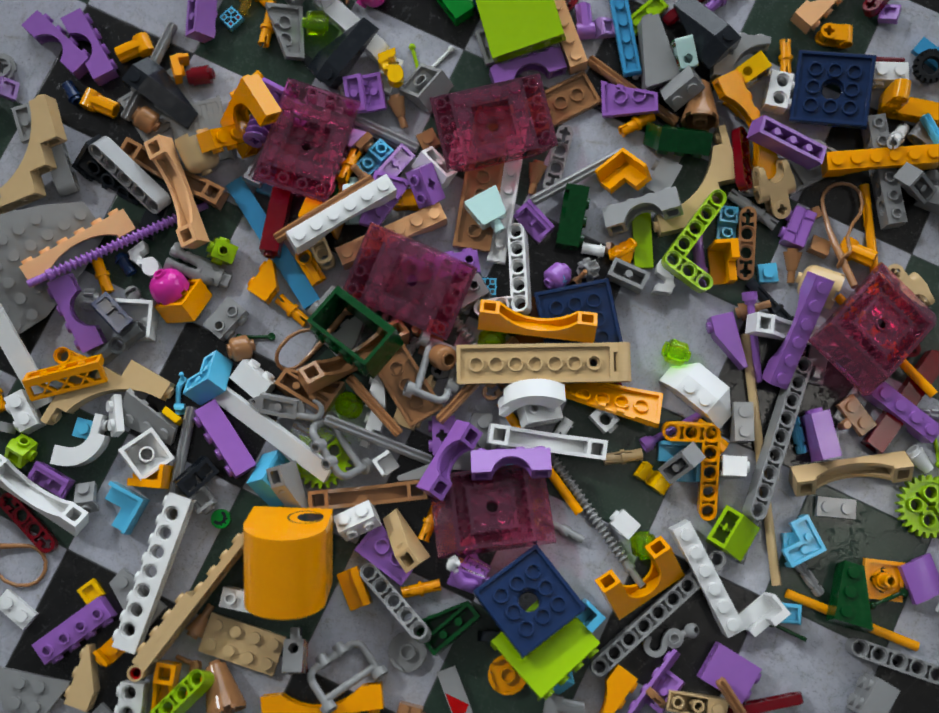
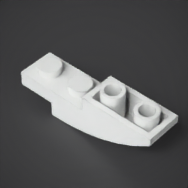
(372, 422)

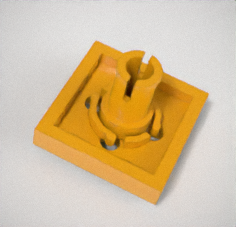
(889, 580)

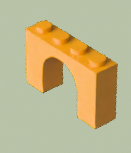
(253, 96)
(662, 573)

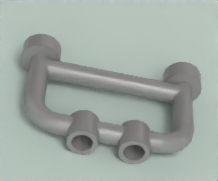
(415, 388)
(318, 445)
(324, 660)

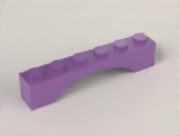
(811, 301)

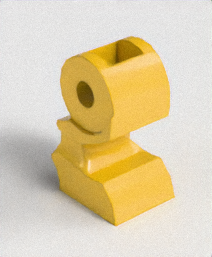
(393, 72)
(652, 478)

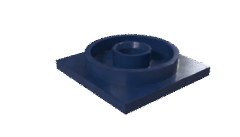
(846, 70)
(587, 297)
(535, 575)

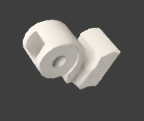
(149, 264)
(668, 279)

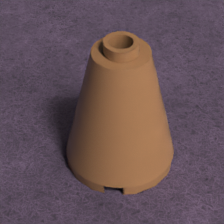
(701, 110)
(224, 693)

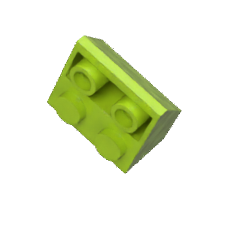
(733, 533)

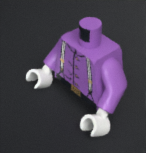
(467, 572)

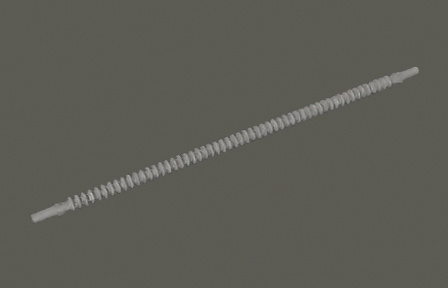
(628, 566)

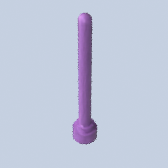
(750, 299)
(649, 442)

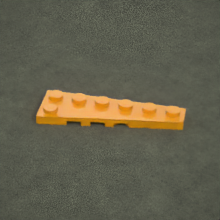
(620, 400)

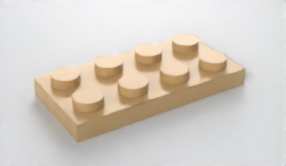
(242, 643)

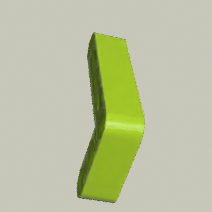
(690, 240)
(194, 689)

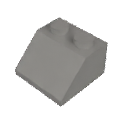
(424, 84)

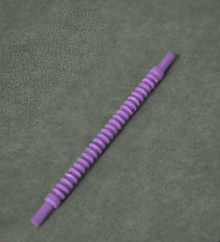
(119, 243)

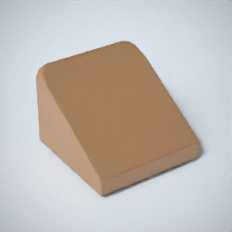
(819, 247)

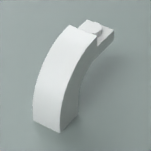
(531, 392)
(88, 450)

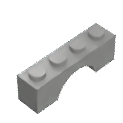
(620, 215)

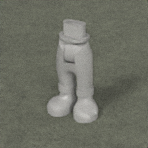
(206, 270)

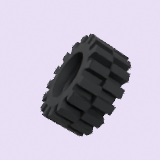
(918, 69)

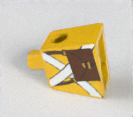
(755, 69)

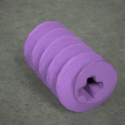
(254, 134)

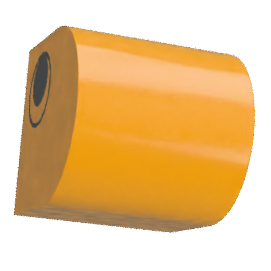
(287, 561)

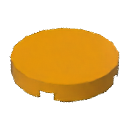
(504, 677)

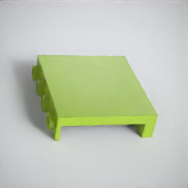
(519, 26)
(552, 659)

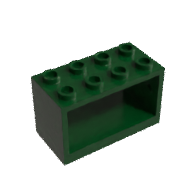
(332, 308)

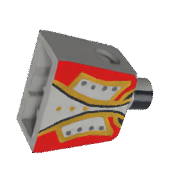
(295, 662)

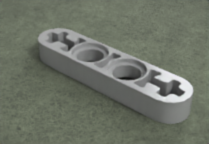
(556, 159)

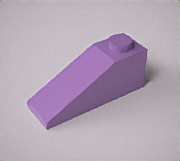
(726, 336)

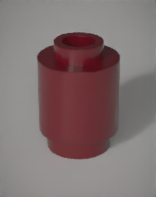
(200, 75)

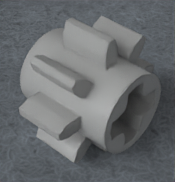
(591, 266)
(87, 298)

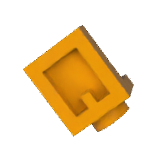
(177, 65)
(107, 655)

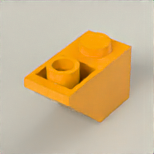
(265, 284)

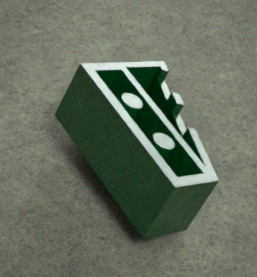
(678, 140)
(572, 217)
(849, 598)
(449, 626)

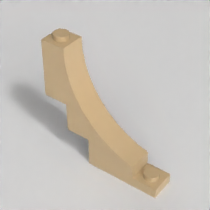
(46, 132)
(719, 173)
(134, 377)

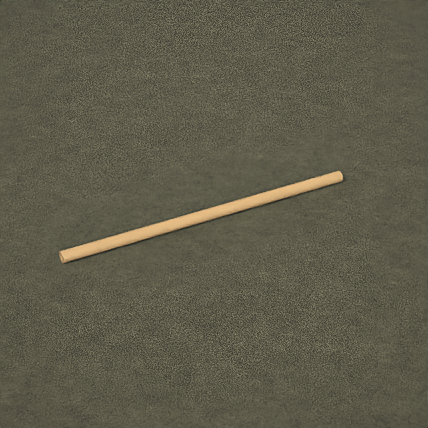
(768, 520)

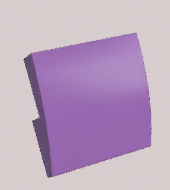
(367, 89)
(920, 578)

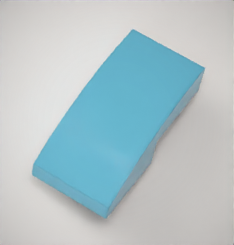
(375, 157)
(727, 222)

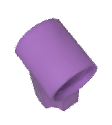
(584, 25)

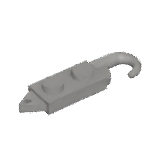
(285, 407)

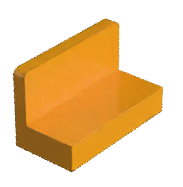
(354, 588)

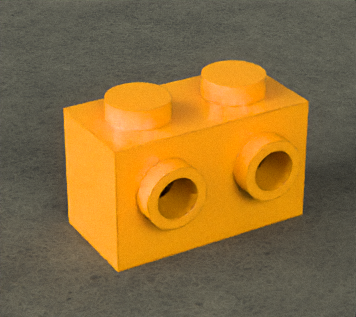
(220, 138)

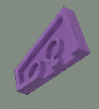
(626, 101)
(379, 214)
(378, 550)

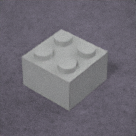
(872, 695)

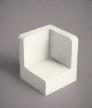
(385, 463)

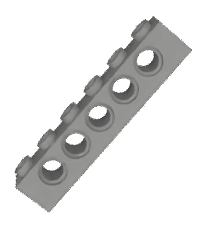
(885, 187)

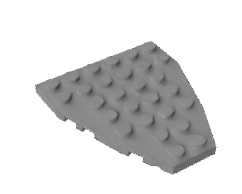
(24, 235)

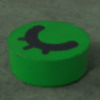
(221, 518)

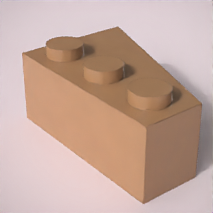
(289, 385)

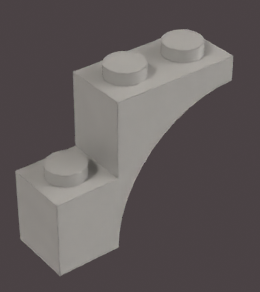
(747, 45)

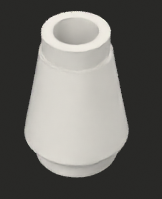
(919, 458)

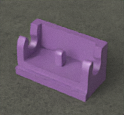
(397, 161)
(534, 221)
(51, 479)

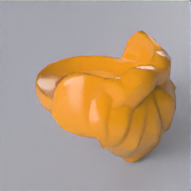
(624, 250)

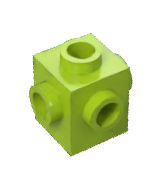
(228, 251)
(21, 450)

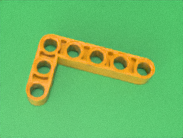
(898, 105)
(710, 461)

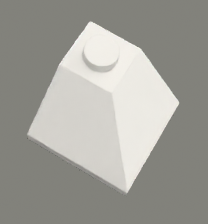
(145, 454)

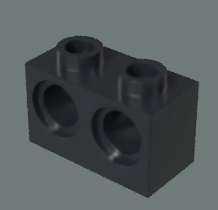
(195, 476)

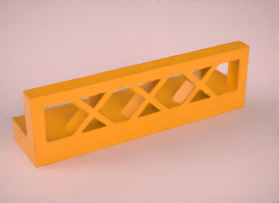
(62, 371)

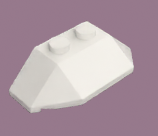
(700, 391)

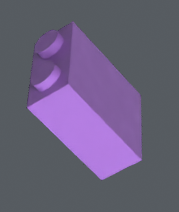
(820, 434)
(737, 671)

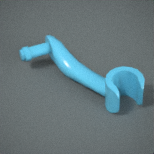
(178, 406)

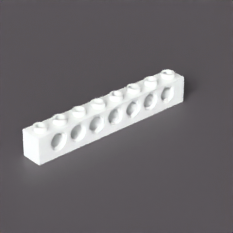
(121, 637)

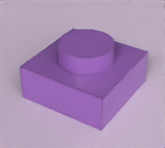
(889, 14)
(8, 88)

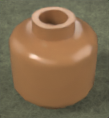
(146, 119)
(240, 348)
(442, 357)

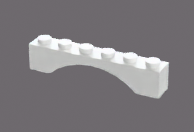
(315, 228)
(770, 326)
(557, 443)
(60, 511)
(707, 577)

